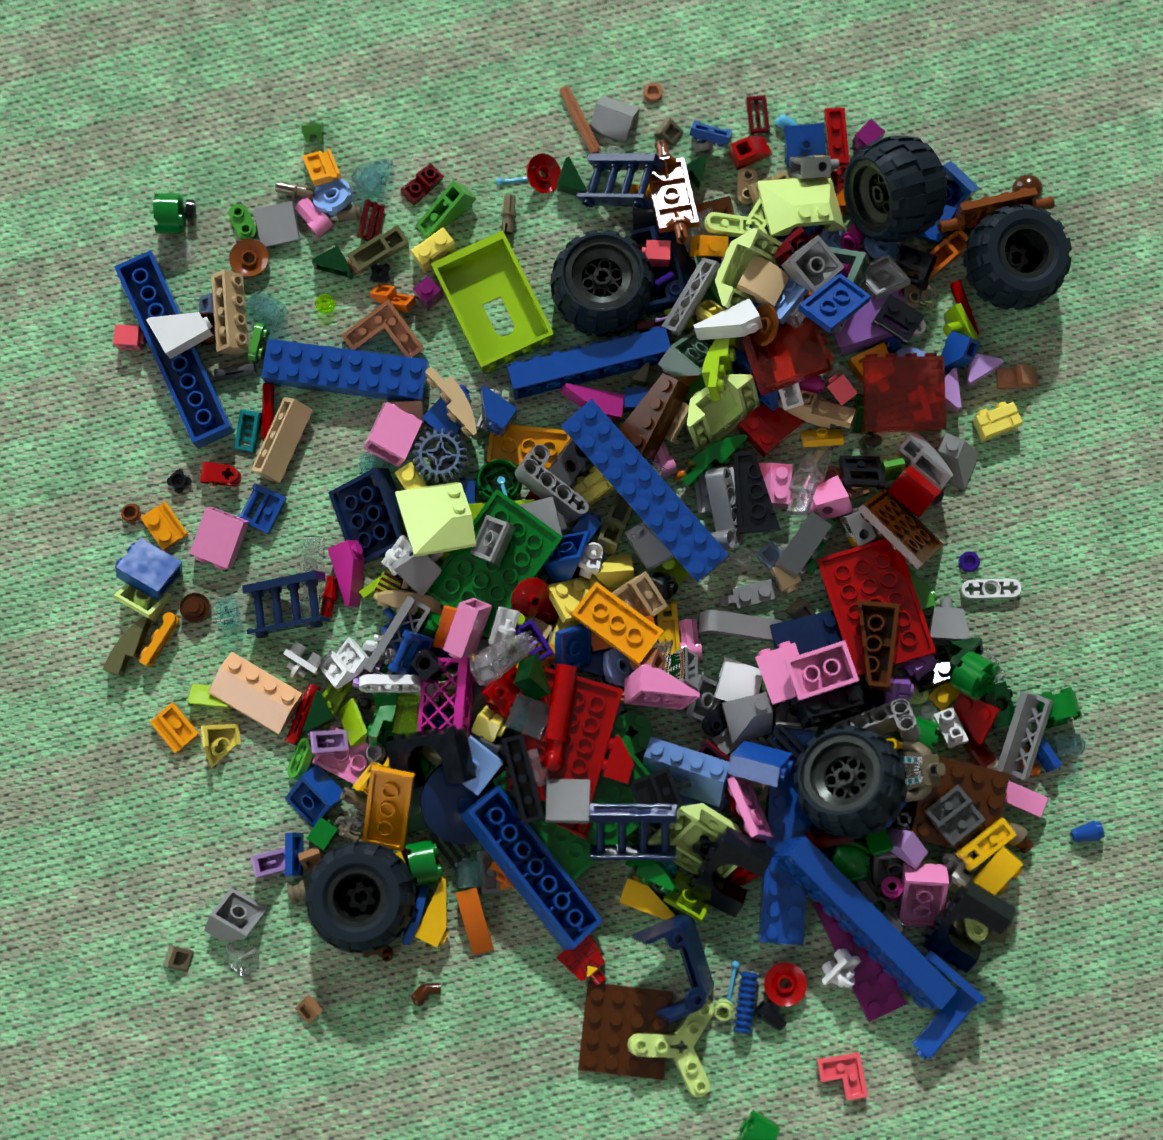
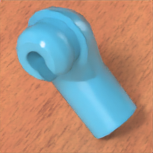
(784, 120)

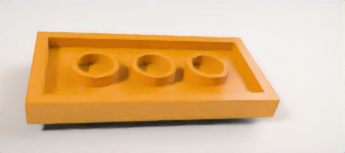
(522, 439)
(617, 623)
(388, 807)

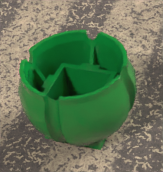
(493, 470)
(853, 860)

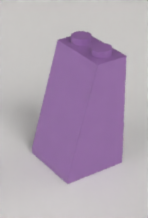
(859, 332)

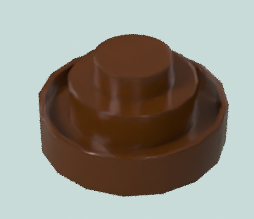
(195, 607)

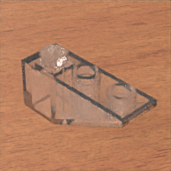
(499, 658)

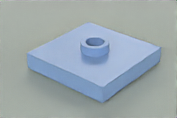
(485, 765)

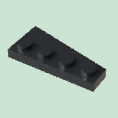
(753, 500)

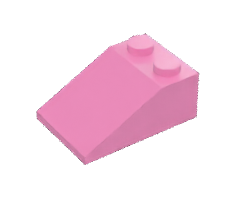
(777, 480)
(821, 670)
(657, 689)
(922, 893)

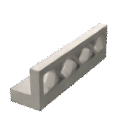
(691, 297)
(392, 631)
(1020, 733)

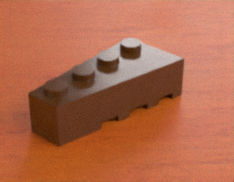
(654, 415)
(880, 639)

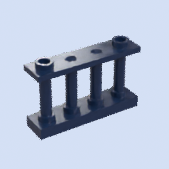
(616, 162)
(275, 587)
(633, 813)

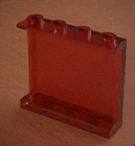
(790, 358)
(903, 393)

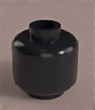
(665, 584)

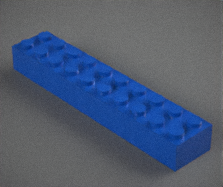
(185, 373)
(645, 491)
(781, 898)
(865, 923)

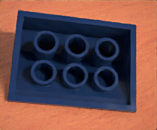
(369, 512)
(808, 634)

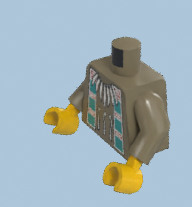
(921, 768)

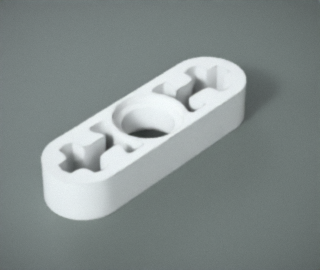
(1005, 583)
(389, 683)

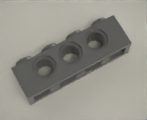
(569, 456)

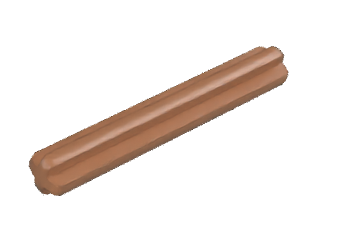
(580, 120)

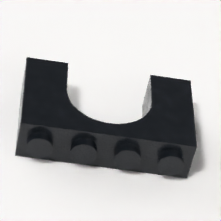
(449, 744)
(729, 849)
(970, 903)

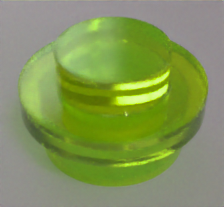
(325, 303)

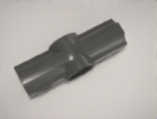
(873, 895)

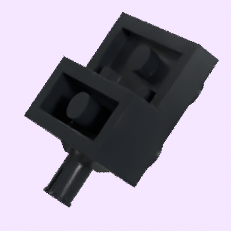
(658, 788)

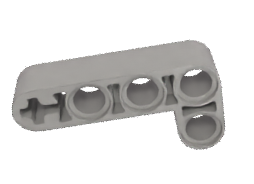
(570, 504)
(723, 507)
(735, 625)
(886, 719)

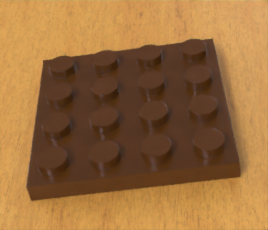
(900, 528)
(982, 785)
(609, 1021)

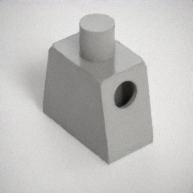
(418, 571)
(947, 624)

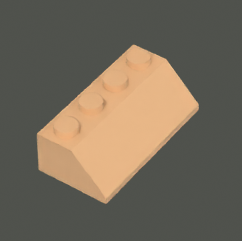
(255, 693)

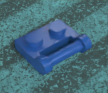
(705, 132)
(267, 511)
(418, 643)

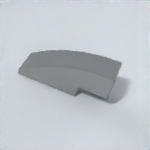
(926, 460)

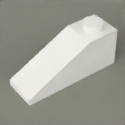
(733, 322)

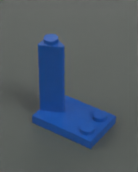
(951, 1015)

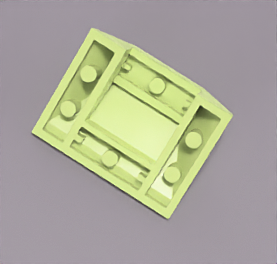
(800, 204)
(736, 260)
(715, 420)
(436, 518)
(691, 824)

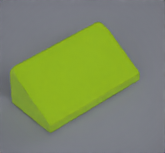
(200, 696)
(353, 723)

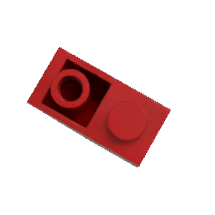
(748, 151)
(619, 763)

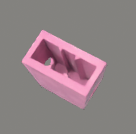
(831, 499)

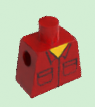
(584, 961)

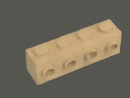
(229, 313)
(282, 440)

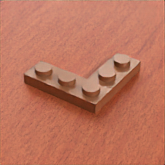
(381, 318)

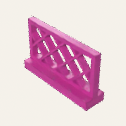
(462, 697)

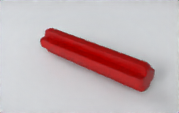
(960, 297)
(267, 408)

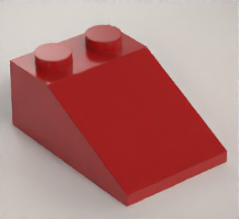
(768, 428)

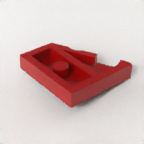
(976, 716)

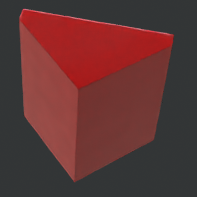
(914, 491)

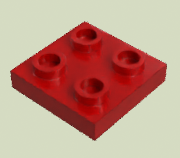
(502, 693)

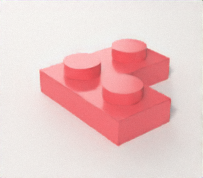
(844, 1067)

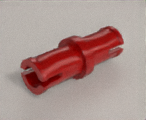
(329, 597)

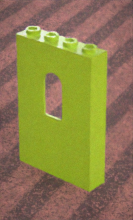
(482, 275)

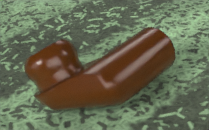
(385, 953)
(423, 991)

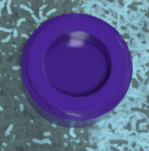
(969, 561)

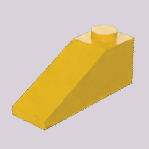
(642, 897)
(435, 920)

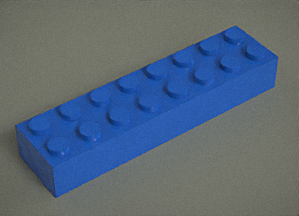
(588, 363)
(345, 371)
(531, 868)

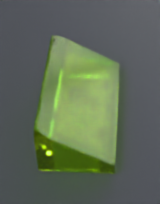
(406, 714)

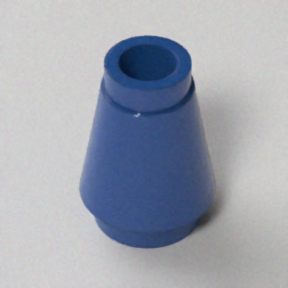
(1088, 832)

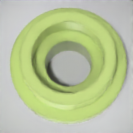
(723, 1015)

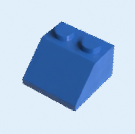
(959, 185)
(497, 412)
(567, 556)
(314, 795)

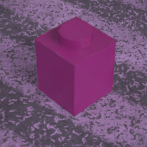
(867, 134)
(427, 292)

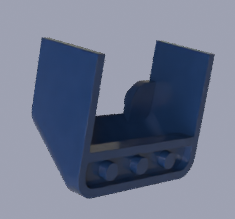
(683, 265)
(682, 935)

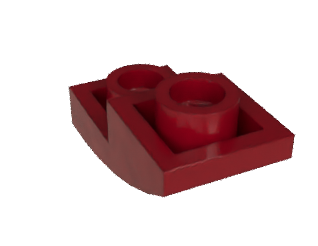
(420, 186)
(790, 246)

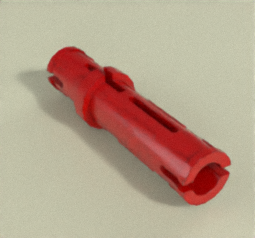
(293, 737)

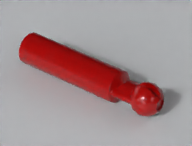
(559, 716)

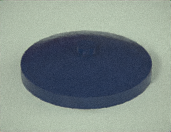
(444, 803)

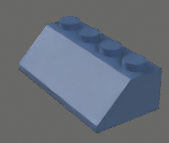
(706, 773)

